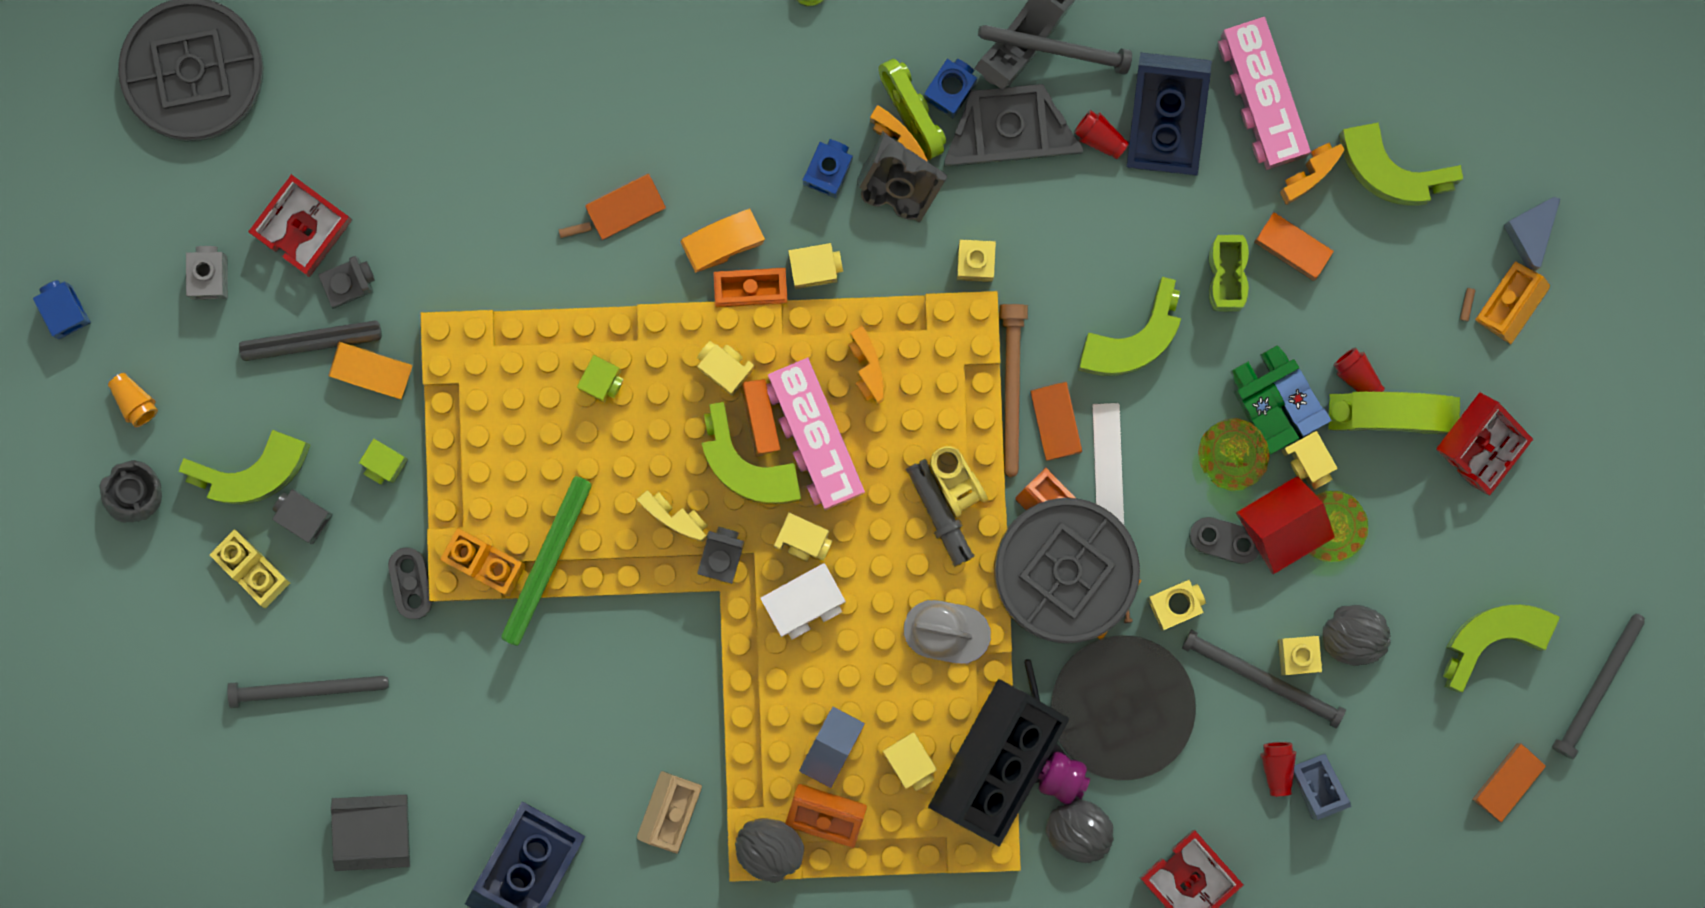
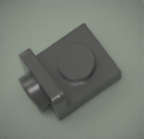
(347, 281)
(721, 555)

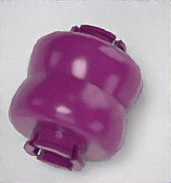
(1063, 778)

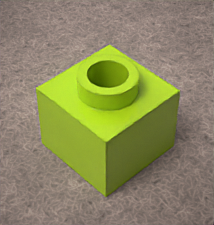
(600, 379)
(382, 462)

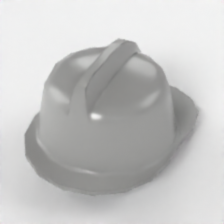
(947, 631)

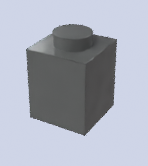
(301, 515)

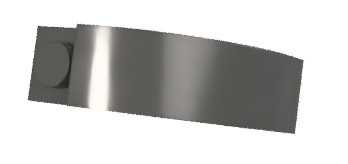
(1005, 62)

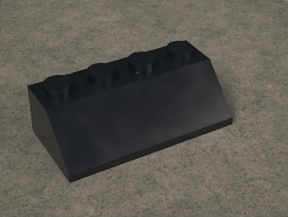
(998, 762)

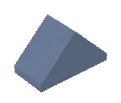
(1532, 232)
(831, 747)
(1320, 787)

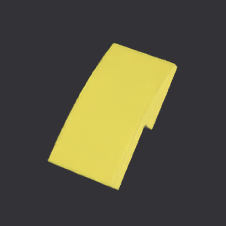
(686, 524)
(249, 568)

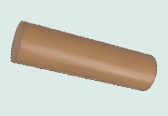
(573, 230)
(1467, 305)

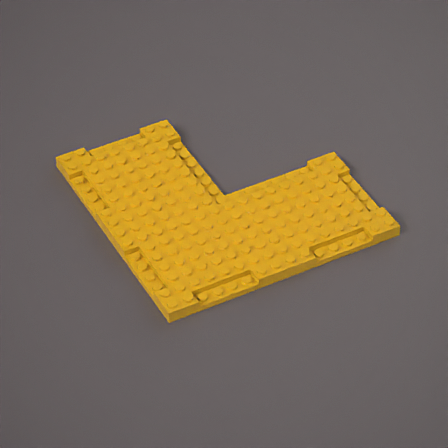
(517, 430)

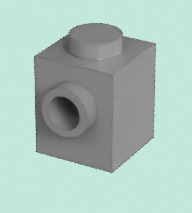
(206, 274)

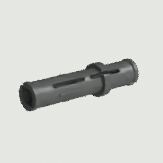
(946, 526)

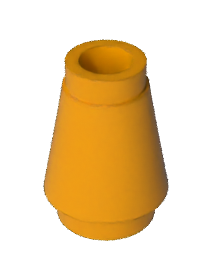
(132, 400)

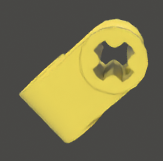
(957, 482)

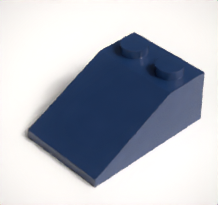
(1169, 113)
(526, 862)

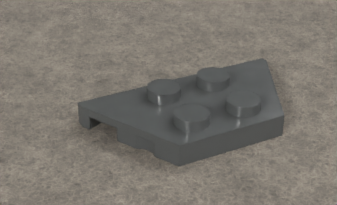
(1010, 127)

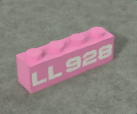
(1264, 93)
(815, 433)

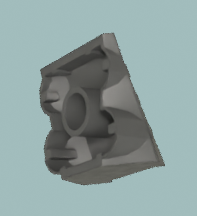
(899, 179)
(370, 832)

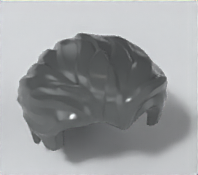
(131, 492)
(1356, 635)
(1080, 831)
(769, 849)

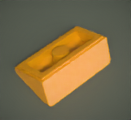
(1513, 302)

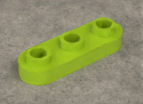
(912, 107)

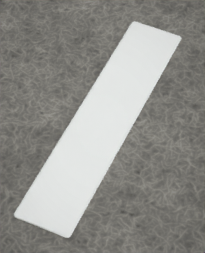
(1108, 458)

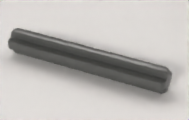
(309, 340)

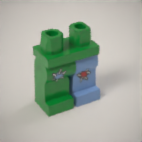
(1279, 388)

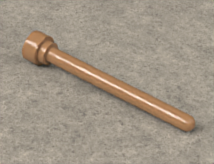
(1013, 319)

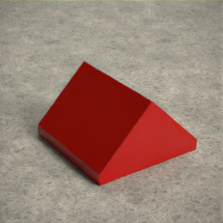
(1287, 524)

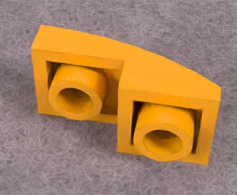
(893, 127)
(1322, 162)
(721, 240)
(370, 370)
(871, 377)
(483, 562)

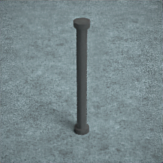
(1264, 679)

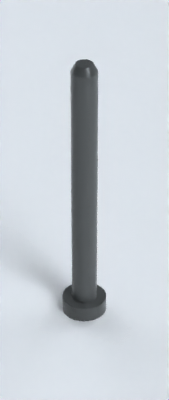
(1120, 60)
(1599, 688)
(304, 689)

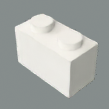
(803, 601)

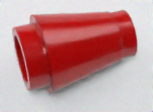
(1101, 135)
(1358, 372)
(1279, 767)

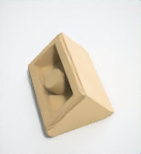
(669, 812)

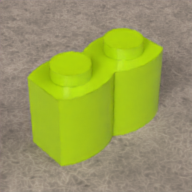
(1227, 262)

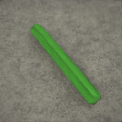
(546, 561)

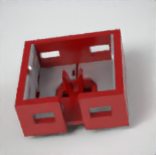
(305, 209)
(1484, 443)
(1191, 855)

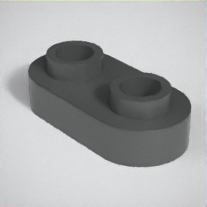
(1225, 540)
(409, 584)

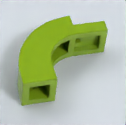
(1385, 179)
(1125, 355)
(1393, 412)
(269, 475)
(754, 483)
(1516, 622)

